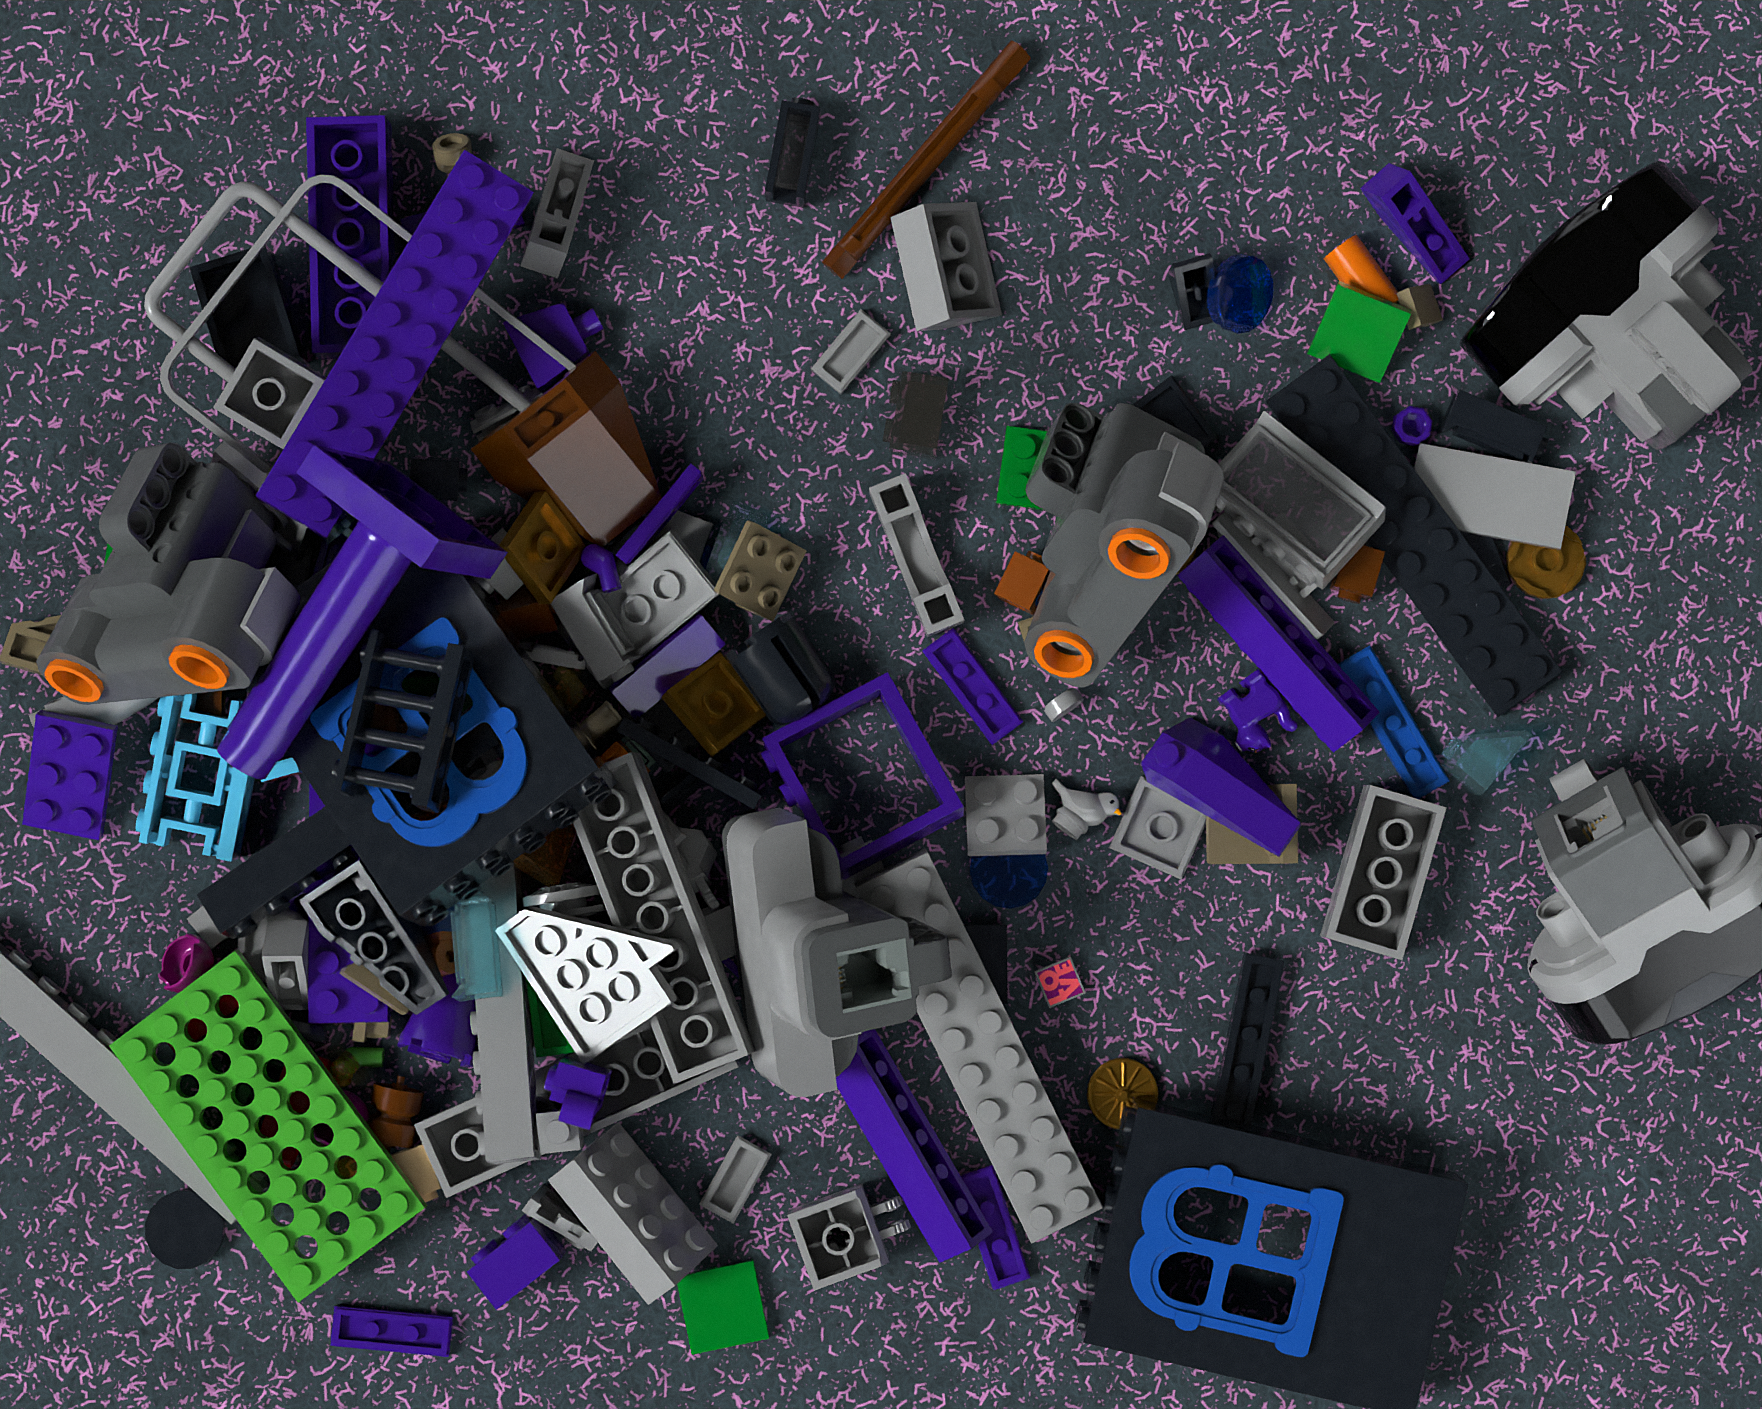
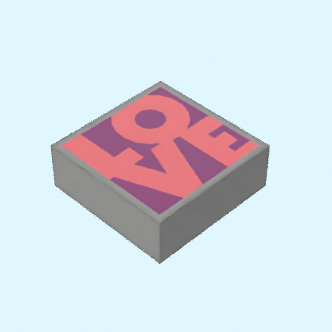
(1059, 982)

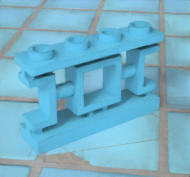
(171, 767)

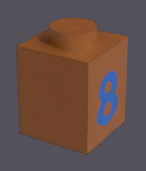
(1023, 581)

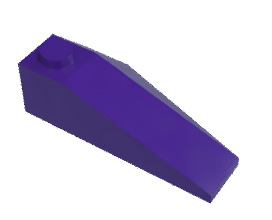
(1215, 780)

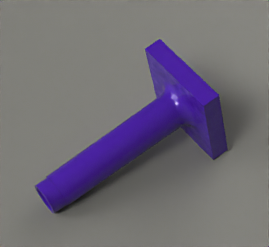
(394, 527)

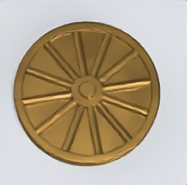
(1116, 1085)

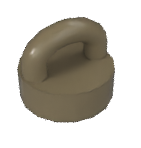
(448, 150)

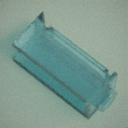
(476, 949)

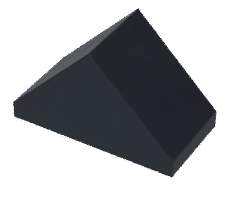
(1190, 288)

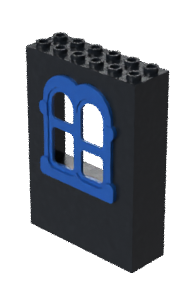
(488, 823)
(1362, 1286)

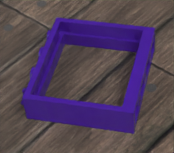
(794, 794)

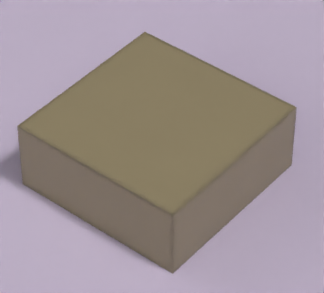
(1423, 306)

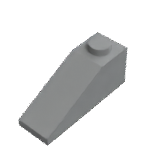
(557, 213)

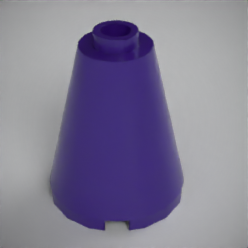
(442, 1029)

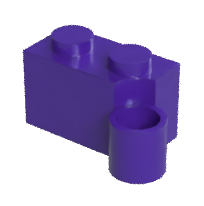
(578, 1089)

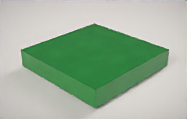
(1359, 331)
(723, 1307)

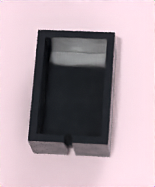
(251, 309)

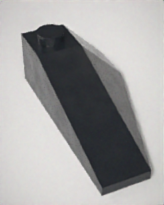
(366, 925)

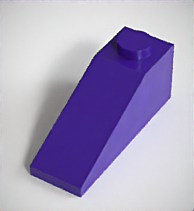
(1415, 221)

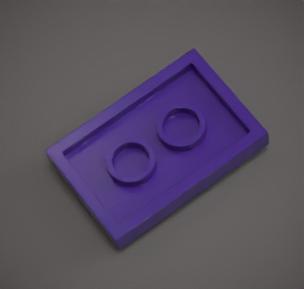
(69, 774)

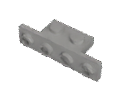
(1278, 576)

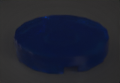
(1240, 293)
(994, 876)

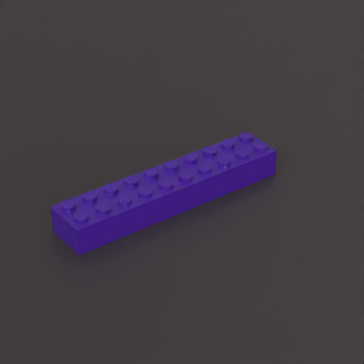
(400, 333)

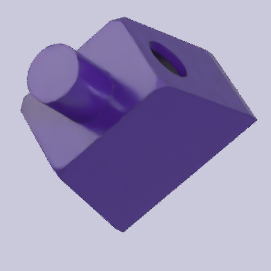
(560, 331)

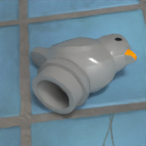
(1083, 809)

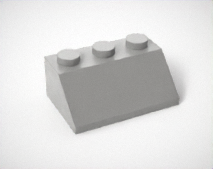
(945, 265)

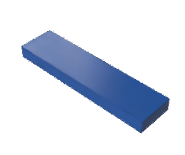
(1395, 725)

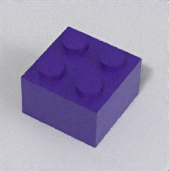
(515, 1262)

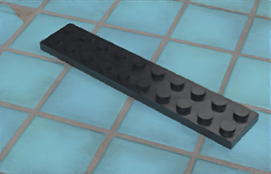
(1420, 539)

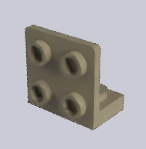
(759, 571)
(1229, 847)

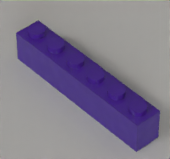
(1278, 644)
(910, 1150)

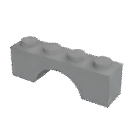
(916, 555)

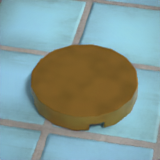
(1537, 570)

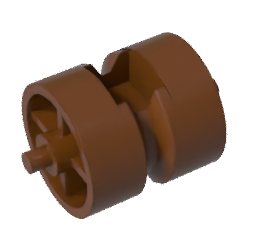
(395, 1107)

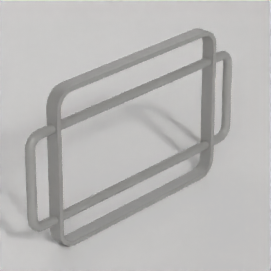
(285, 215)

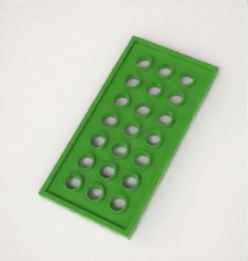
(240, 1121)

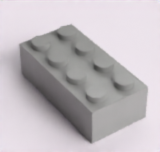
(1383, 871)
(633, 1213)

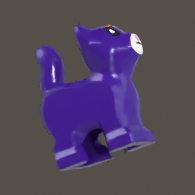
(1257, 705)

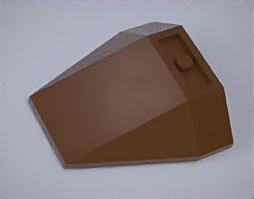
(579, 450)

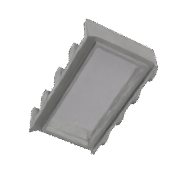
(1296, 502)

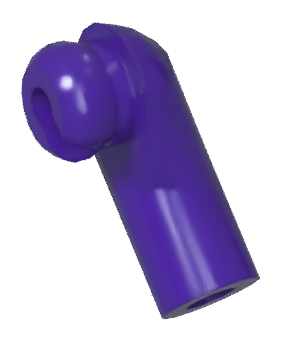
(603, 563)

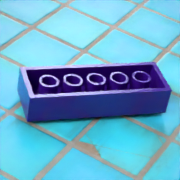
(360, 154)

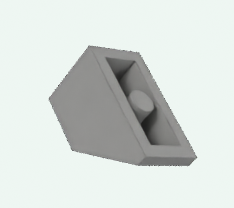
(287, 963)

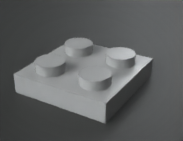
(1005, 815)

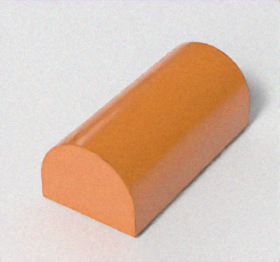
(1357, 267)

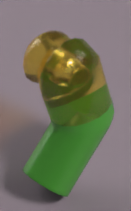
(352, 1059)

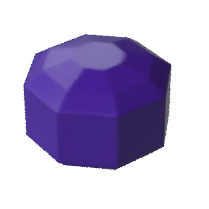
(1411, 425)

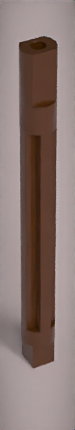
(926, 159)

